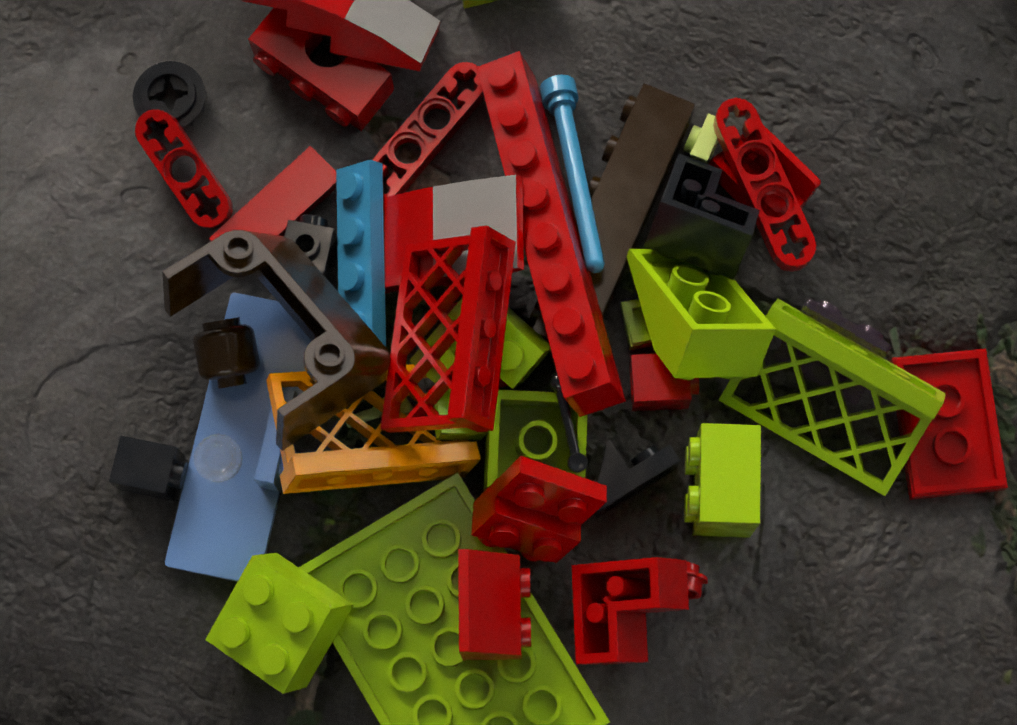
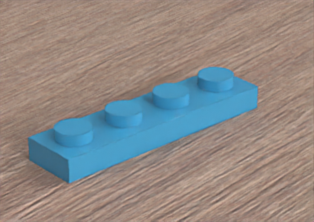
(362, 242)

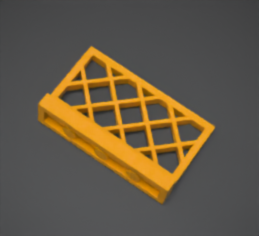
(365, 465)

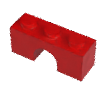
(348, 90)

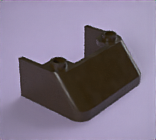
(343, 351)

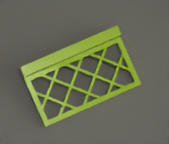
(863, 369)

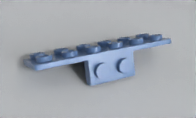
(231, 520)

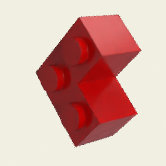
(613, 606)

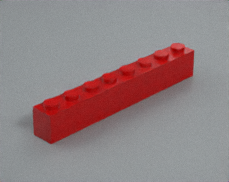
(551, 237)

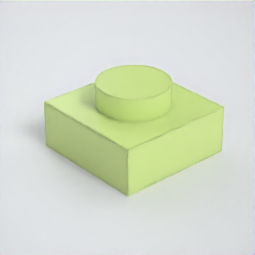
(702, 141)

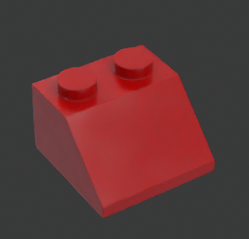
(491, 605)

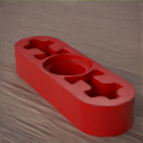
(154, 148)

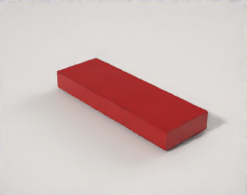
(286, 197)

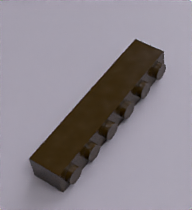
(631, 183)

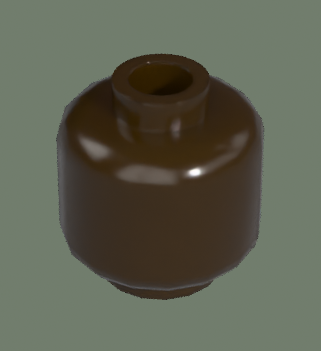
(226, 352)

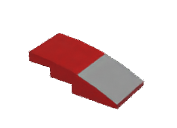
(368, 30)
(450, 213)

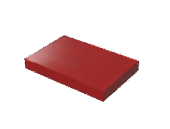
(963, 442)

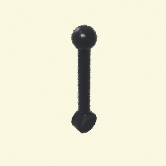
(576, 462)

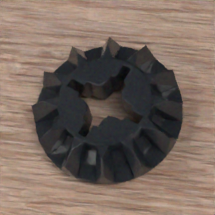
(185, 82)

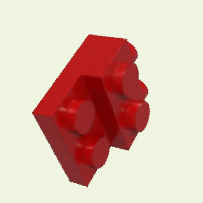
(536, 510)

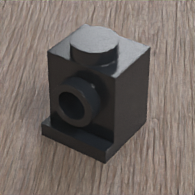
(315, 230)

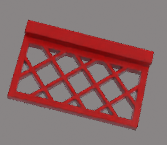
(477, 331)

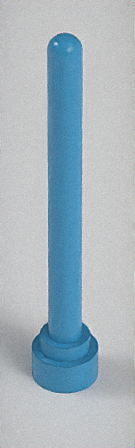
(560, 98)

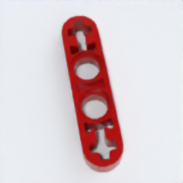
(430, 140)
(770, 182)

